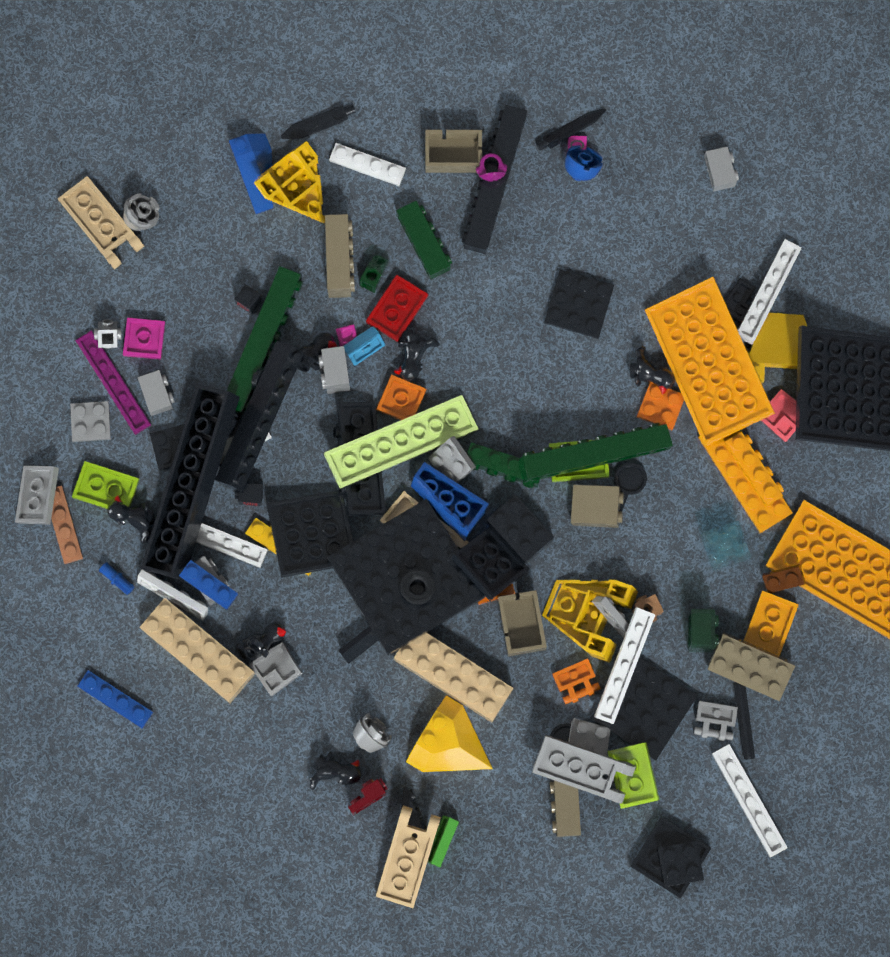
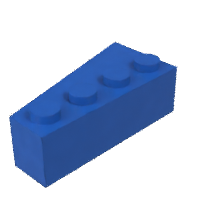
(449, 500)

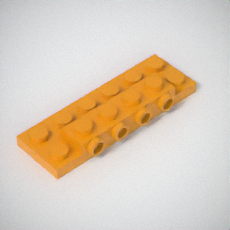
(749, 479)

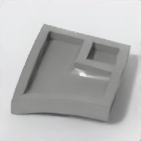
(276, 669)

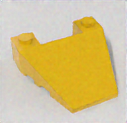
(777, 343)
(580, 618)

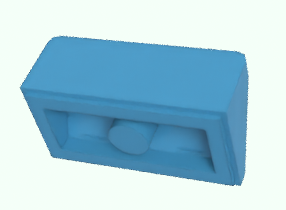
(364, 345)

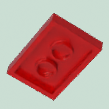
(397, 308)

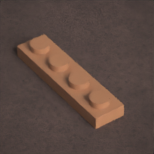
(65, 528)

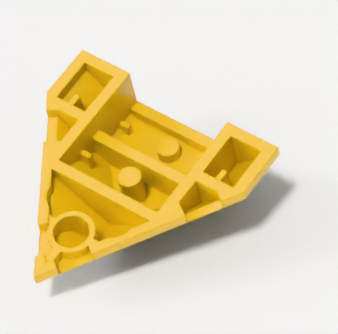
(295, 182)
(448, 742)

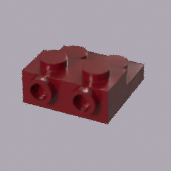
(372, 792)

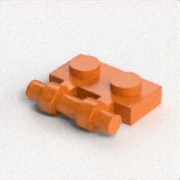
(574, 675)

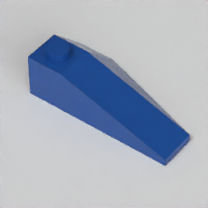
(253, 158)

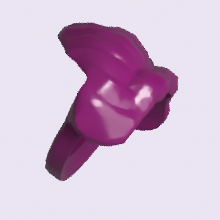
(494, 176)

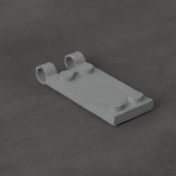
(580, 768)

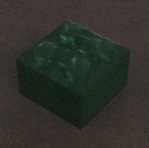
(702, 630)

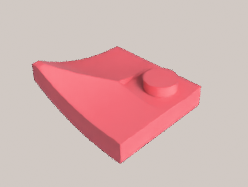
(784, 420)

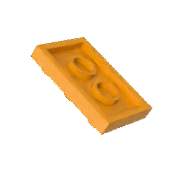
(771, 622)

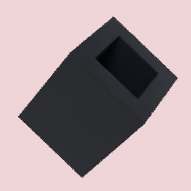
(248, 298)
(251, 495)

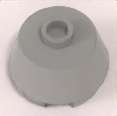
(140, 212)
(370, 734)

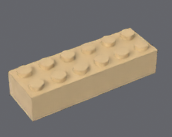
(197, 650)
(455, 675)

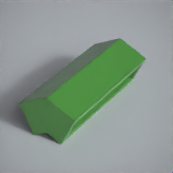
(442, 840)

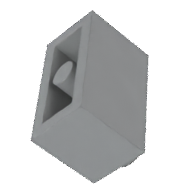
(721, 169)
(155, 392)

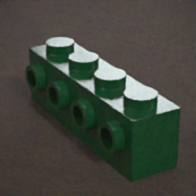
(498, 463)

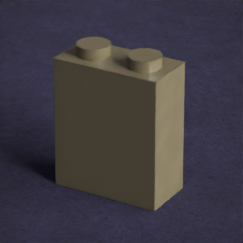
(597, 506)

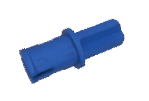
(116, 578)

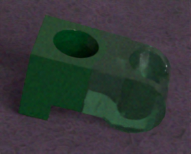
(374, 273)

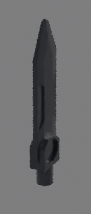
(318, 123)
(554, 138)

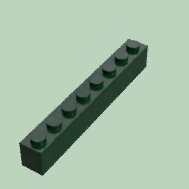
(264, 334)
(595, 453)

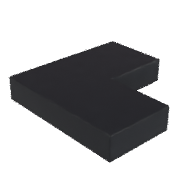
(737, 299)

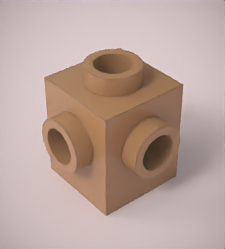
(651, 603)

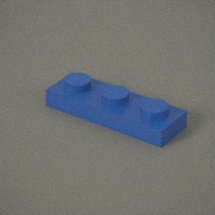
(208, 585)

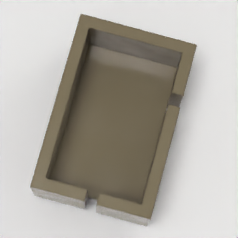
(455, 154)
(522, 623)

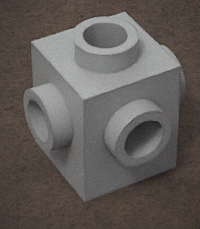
(107, 334)

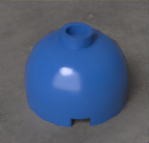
(582, 163)

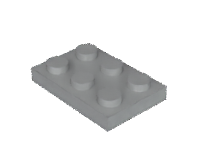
(36, 495)

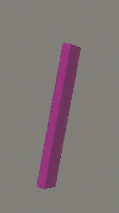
(113, 383)

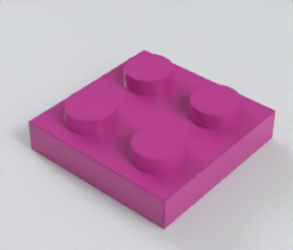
(144, 338)

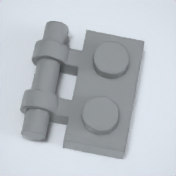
(715, 714)

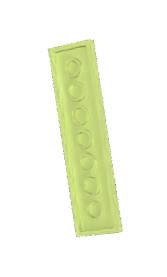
(400, 441)

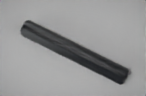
(744, 721)

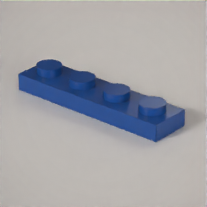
(115, 699)

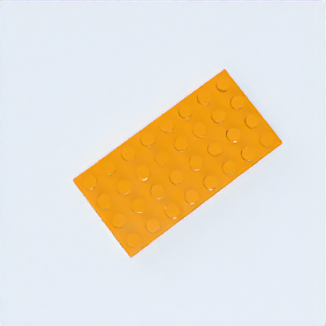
(709, 361)
(838, 565)

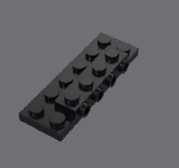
(365, 495)

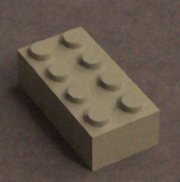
(338, 258)
(751, 666)

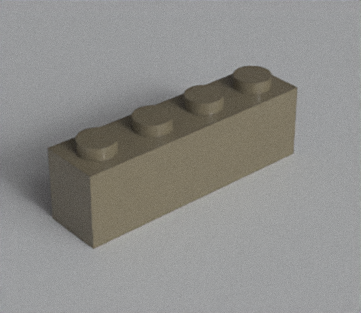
(565, 809)

